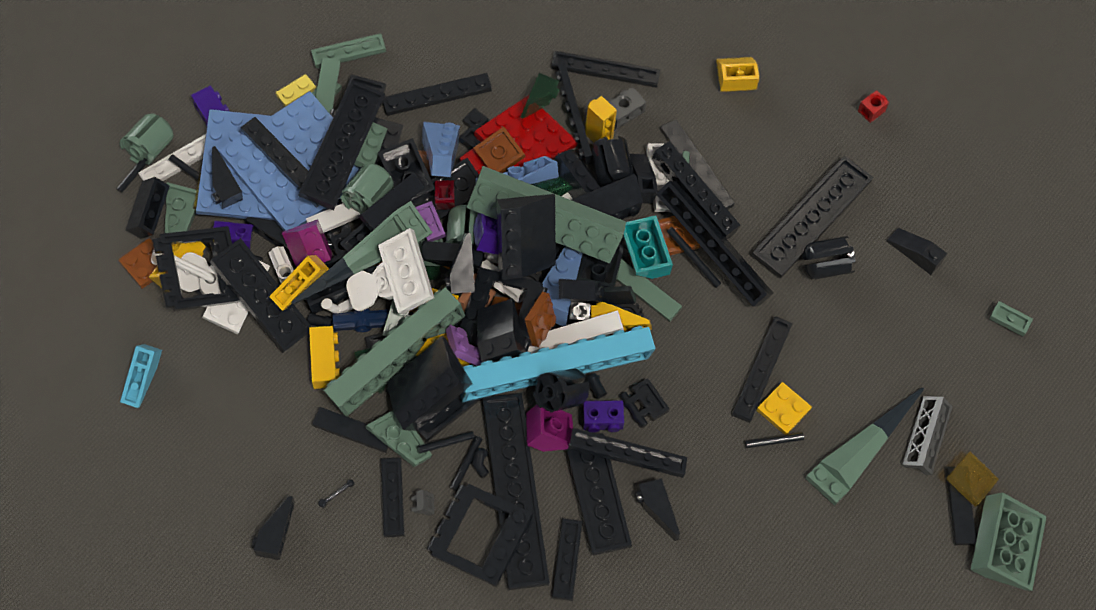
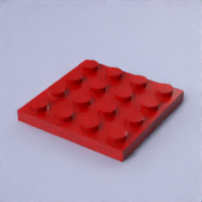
(535, 135)

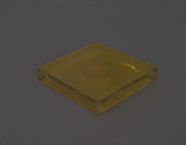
(972, 479)

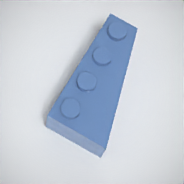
(441, 146)
(534, 170)
(566, 267)

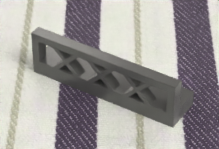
(935, 430)

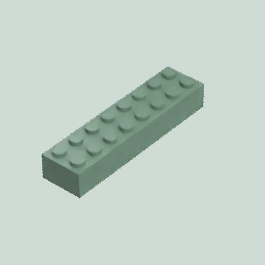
(575, 223)
(393, 352)

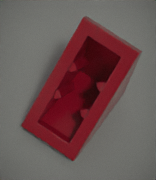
(444, 194)

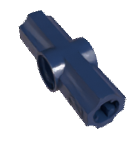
(360, 320)

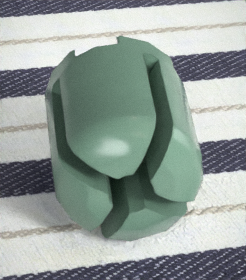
(147, 138)
(367, 187)
(456, 224)

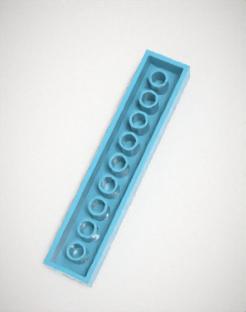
(585, 355)

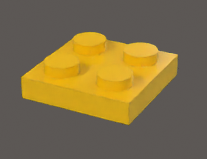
(784, 408)

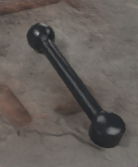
(322, 503)

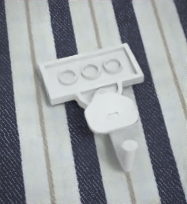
(196, 275)
(398, 277)

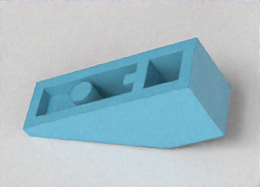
(140, 374)

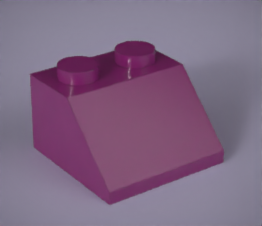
(307, 241)
(548, 430)

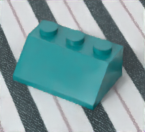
(647, 248)

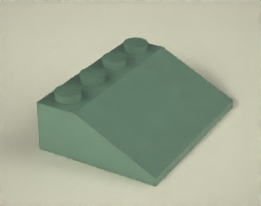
(1008, 542)

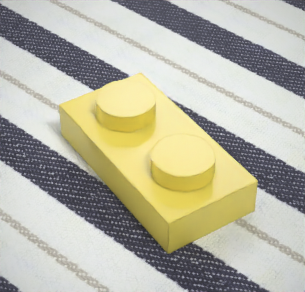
(295, 90)

